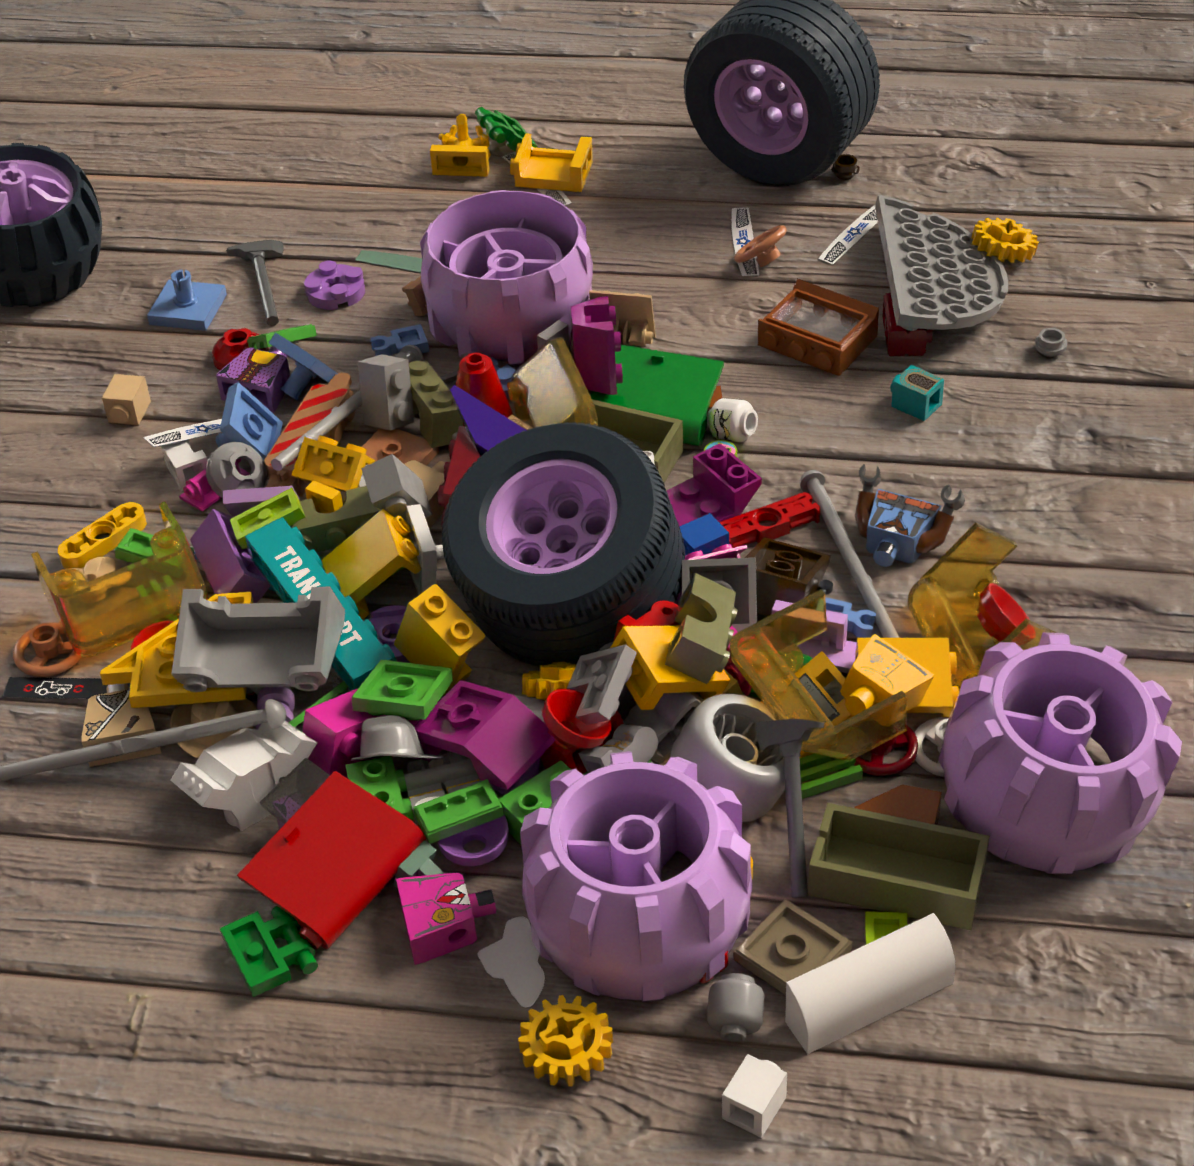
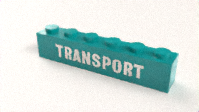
(292, 572)

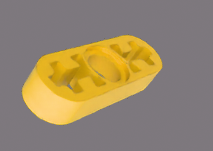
(83, 547)

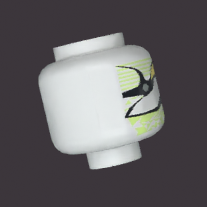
(732, 420)

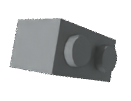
(386, 392)
(395, 487)

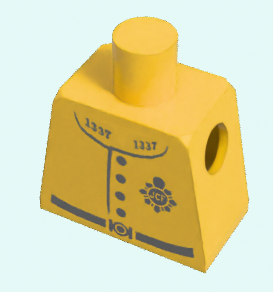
(882, 673)

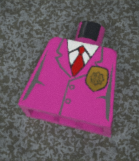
(440, 913)

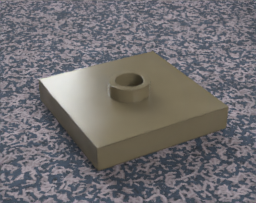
(789, 946)

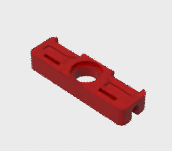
(785, 513)

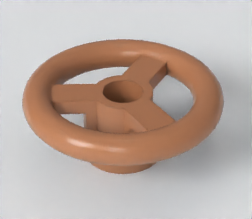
(762, 247)
(47, 645)

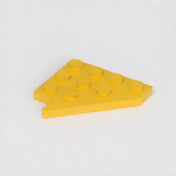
(150, 669)

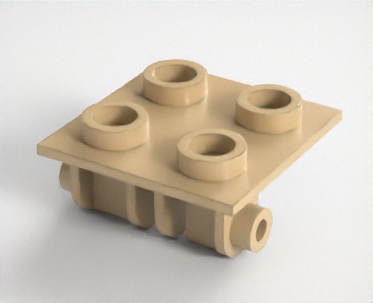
(633, 316)

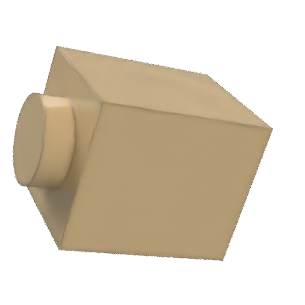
(126, 399)

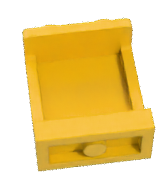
(552, 167)
(372, 557)
(438, 633)
(935, 657)
(650, 674)

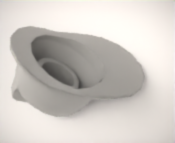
(390, 737)

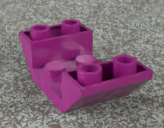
(596, 345)
(718, 487)
(488, 728)

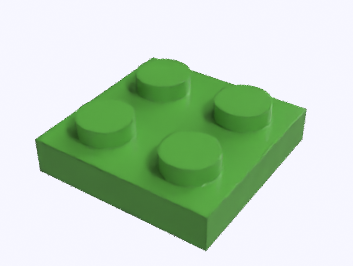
(402, 689)

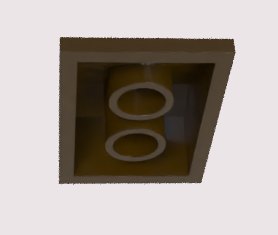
(785, 573)

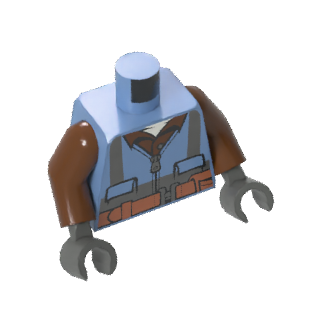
(901, 525)

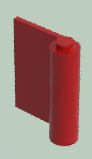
(332, 858)

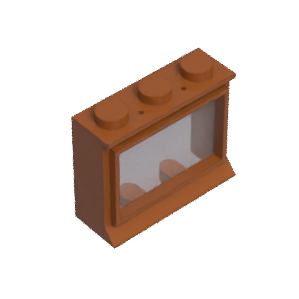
(819, 327)

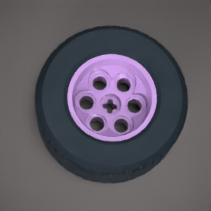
(781, 88)
(543, 503)

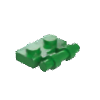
(501, 127)
(257, 955)

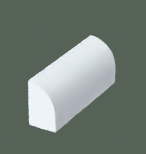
(869, 983)

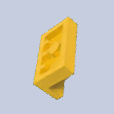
(330, 464)

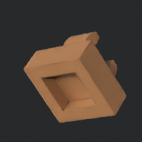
(416, 297)

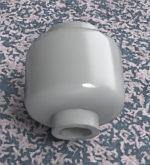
(735, 1006)

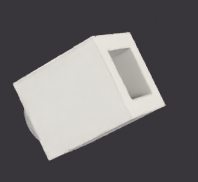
(754, 1095)

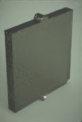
(294, 790)

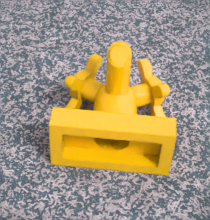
(462, 154)

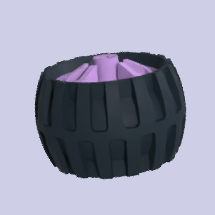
(45, 225)

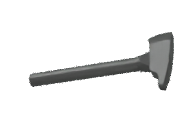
(257, 253)
(789, 736)

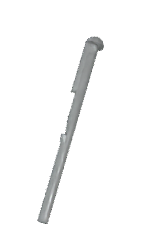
(339, 413)
(812, 482)
(273, 714)

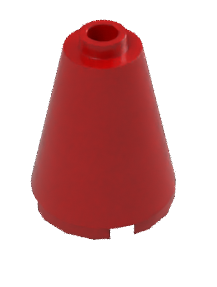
(480, 380)

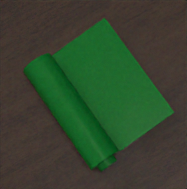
(667, 386)

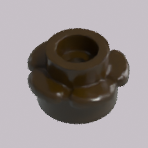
(845, 167)

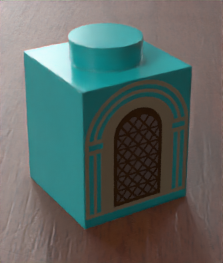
(917, 392)

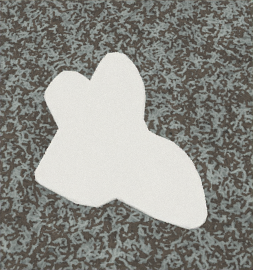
(516, 961)

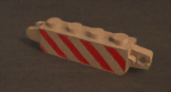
(313, 408)

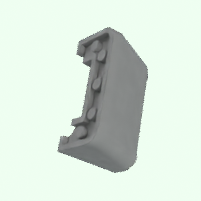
(257, 642)

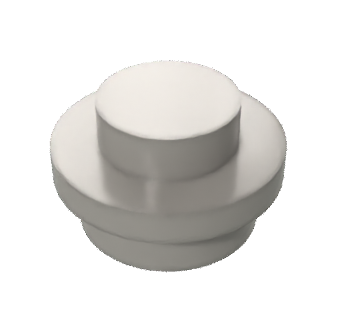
(1051, 342)

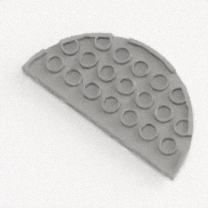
(936, 270)

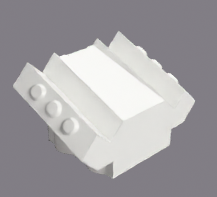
(244, 770)

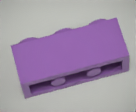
(224, 561)

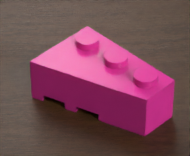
(337, 733)

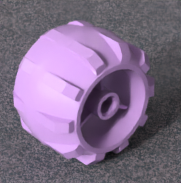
(503, 272)
(1022, 763)
(599, 883)

